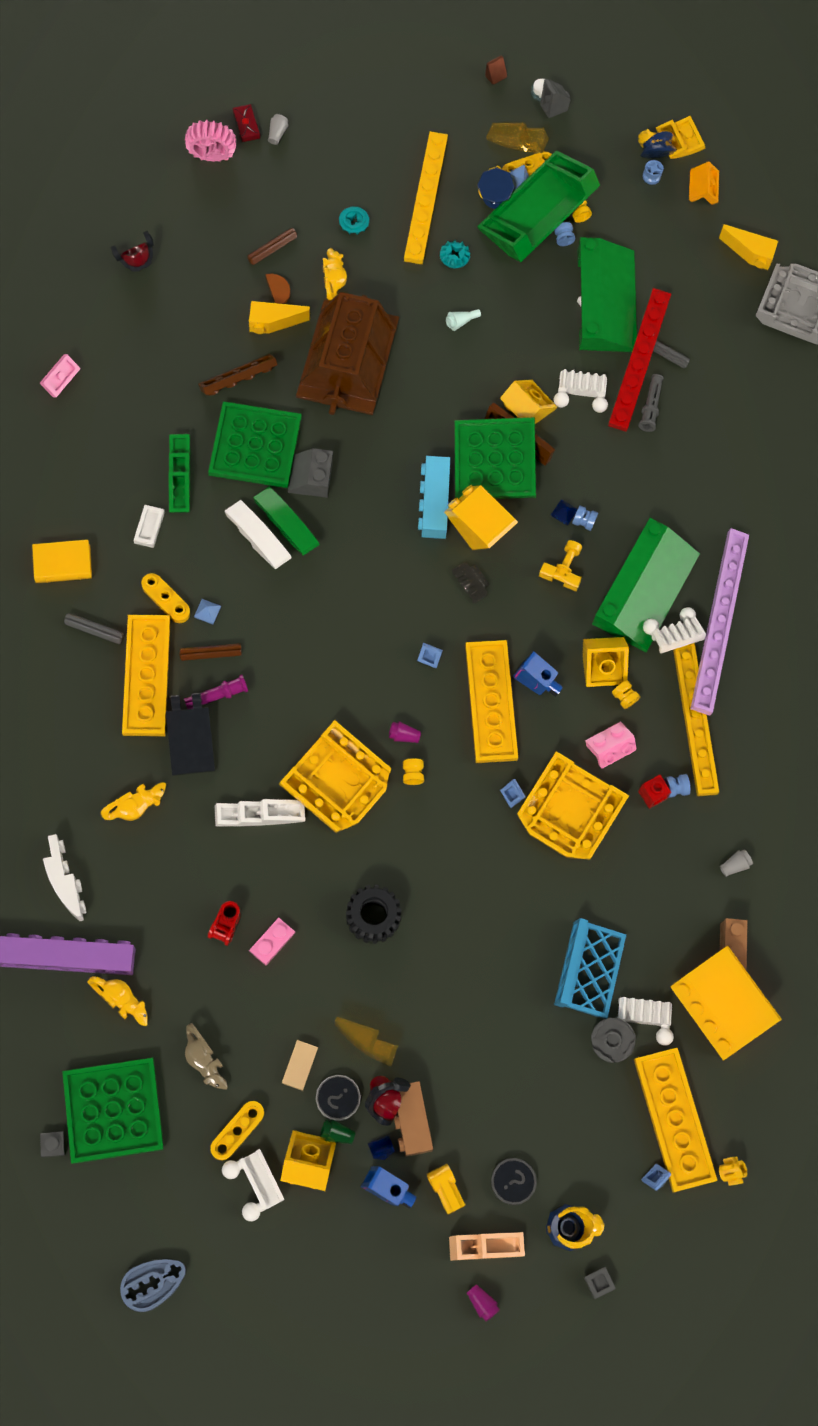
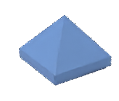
(519, 175)
(207, 611)
(429, 655)
(512, 793)
(656, 1177)

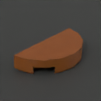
(279, 288)

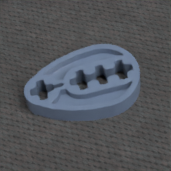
(142, 1273)

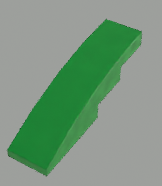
(179, 473)
(286, 521)

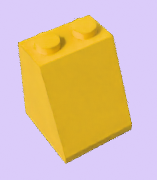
(479, 517)

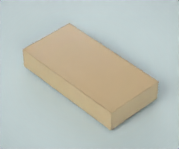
(299, 1065)

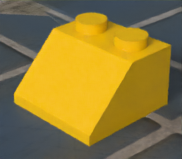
(527, 400)
(605, 661)
(308, 1161)

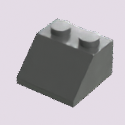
(311, 473)

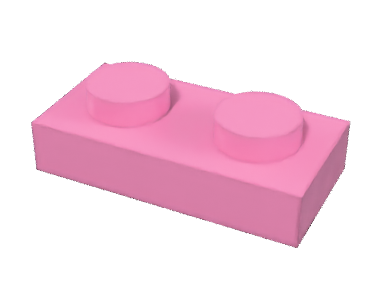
(60, 375)
(272, 941)

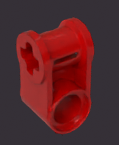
(225, 924)

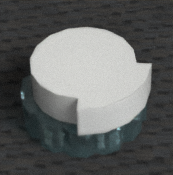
(536, 89)

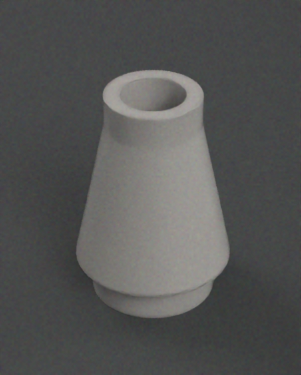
(278, 126)
(736, 863)

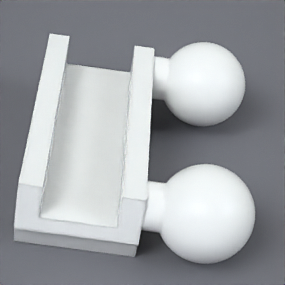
(582, 385)
(678, 635)
(648, 1013)
(261, 1181)

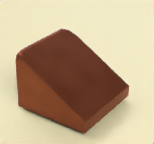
(496, 70)

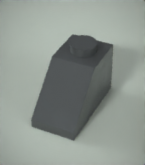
(554, 98)

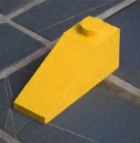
(751, 247)
(273, 317)

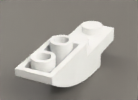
(64, 885)

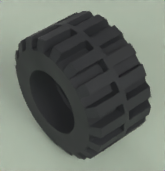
(373, 896)

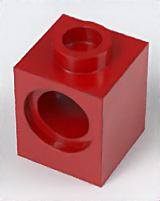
(654, 791)

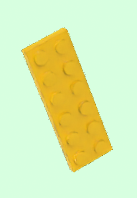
(146, 675)
(491, 701)
(675, 1120)

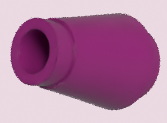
(403, 733)
(484, 1304)

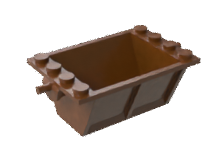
(348, 354)

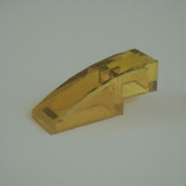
(518, 137)
(366, 1040)

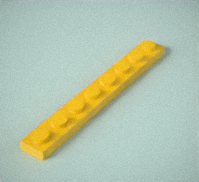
(425, 198)
(696, 723)

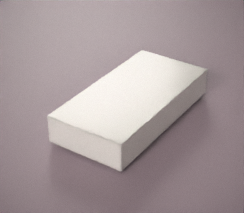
(149, 526)

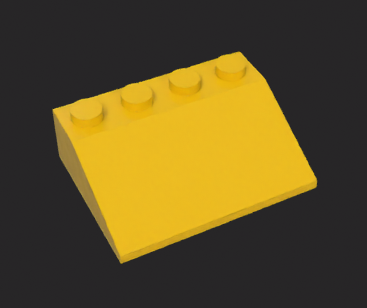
(725, 1003)

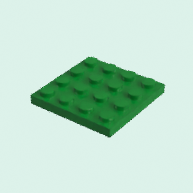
(255, 444)
(496, 456)
(112, 1110)

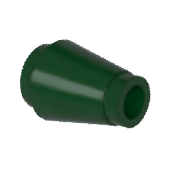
(335, 1132)

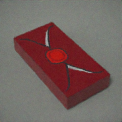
(246, 123)

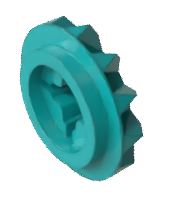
(349, 215)
(452, 260)

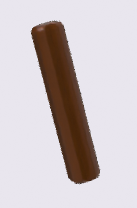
(272, 246)
(210, 651)

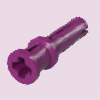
(226, 690)

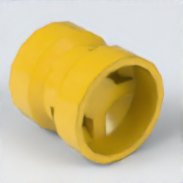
(582, 213)
(626, 694)
(413, 771)

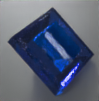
(564, 512)
(381, 1148)

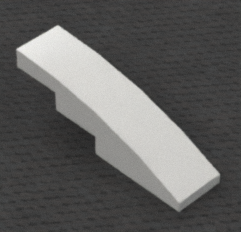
(258, 534)
(259, 813)

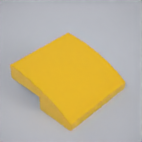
(685, 137)

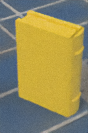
(62, 561)

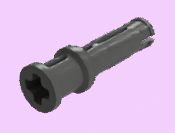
(650, 410)

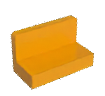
(704, 183)

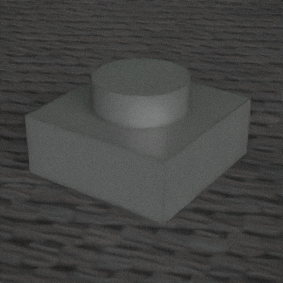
(52, 1144)
(599, 1282)

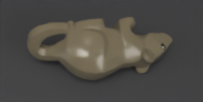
(199, 1057)

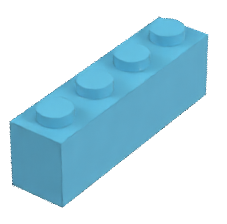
(435, 497)

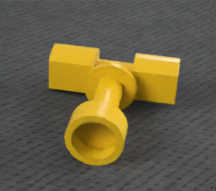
(562, 571)

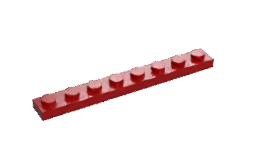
(639, 360)

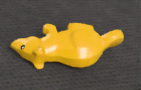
(334, 273)
(134, 805)
(119, 994)

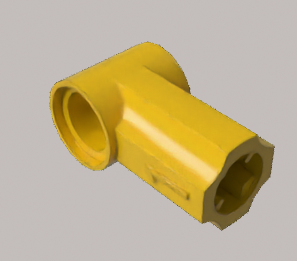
(444, 1185)

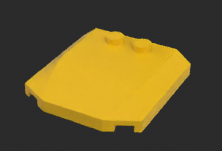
(338, 779)
(570, 809)

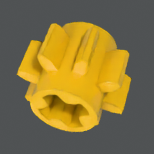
(733, 1171)

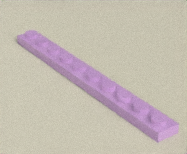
(719, 622)

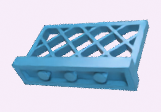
(572, 967)

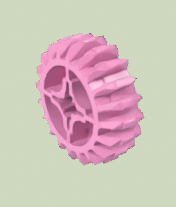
(210, 141)

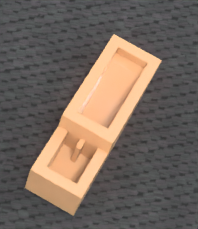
(486, 1246)

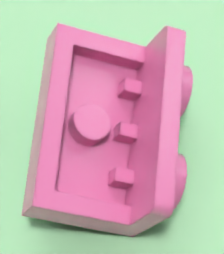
(611, 744)

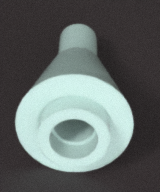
(457, 319)

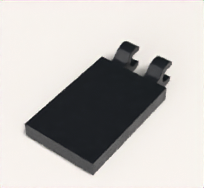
(190, 738)

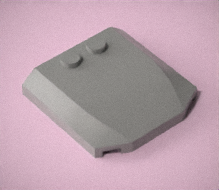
(792, 302)

